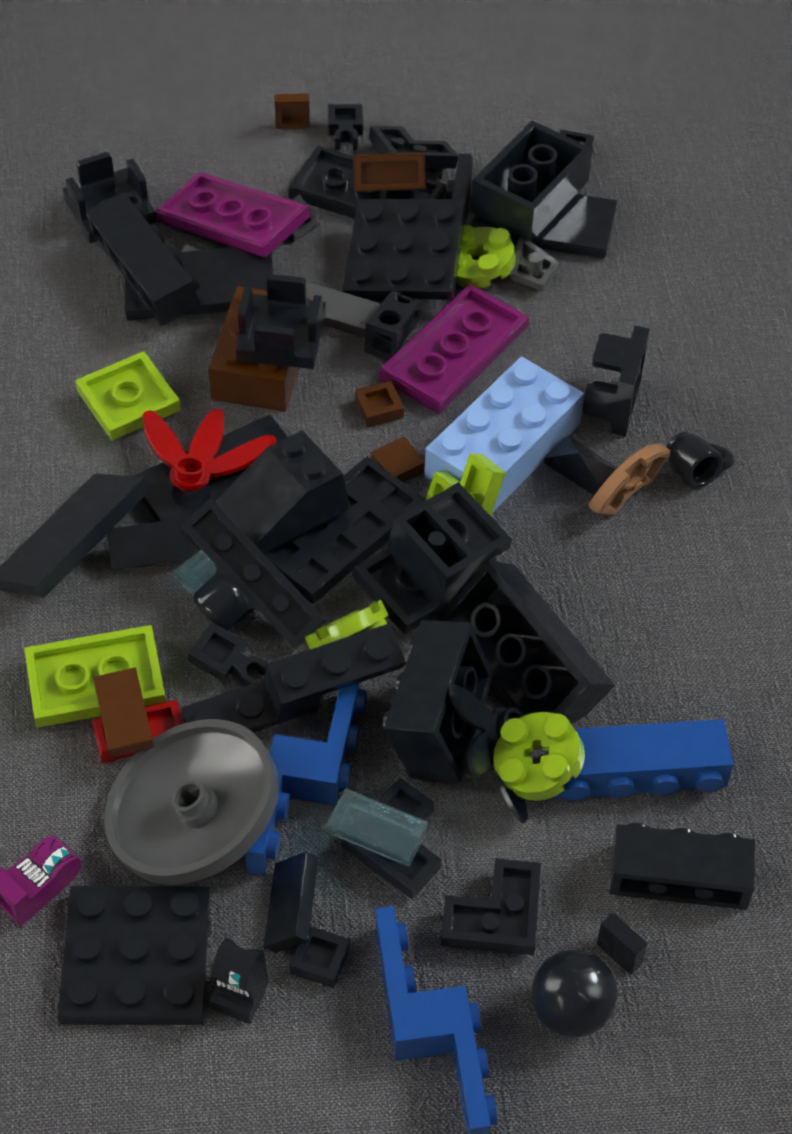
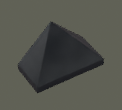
(580, 465)

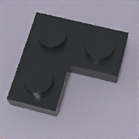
(396, 139)
(425, 863)
(497, 924)

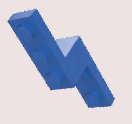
(310, 771)
(434, 1023)

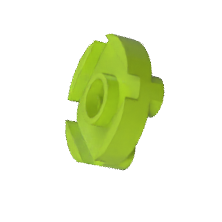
(497, 256)
(349, 624)
(526, 735)

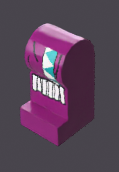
(37, 878)

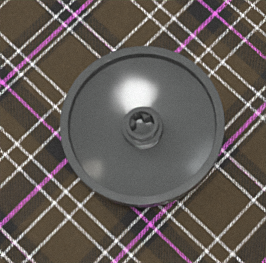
(191, 802)

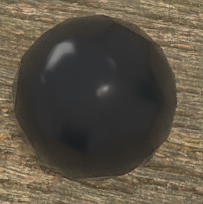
(574, 993)

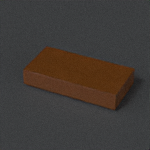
(389, 171)
(123, 712)

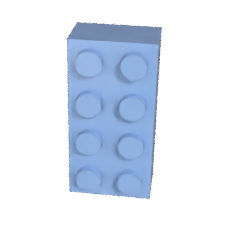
(510, 424)

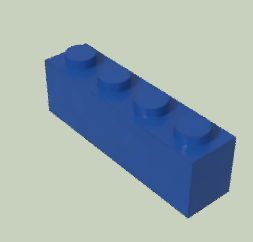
(652, 759)

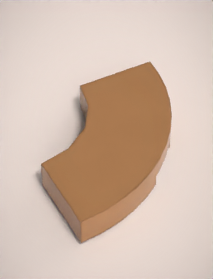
(628, 478)

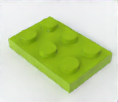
(64, 672)

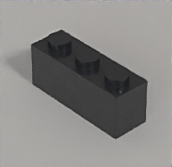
(682, 866)

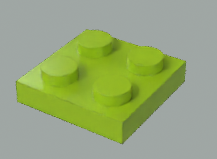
(126, 391)

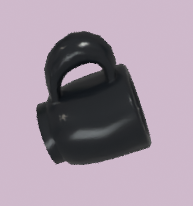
(697, 460)

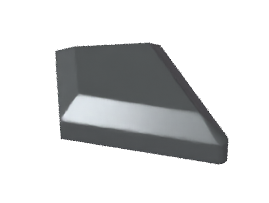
(533, 265)

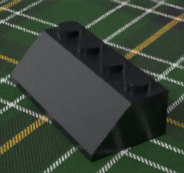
(527, 645)

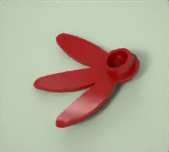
(194, 469)

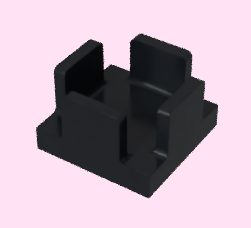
(100, 183)
(281, 325)
(627, 358)

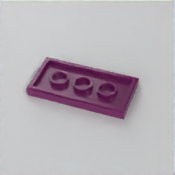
(232, 214)
(453, 348)

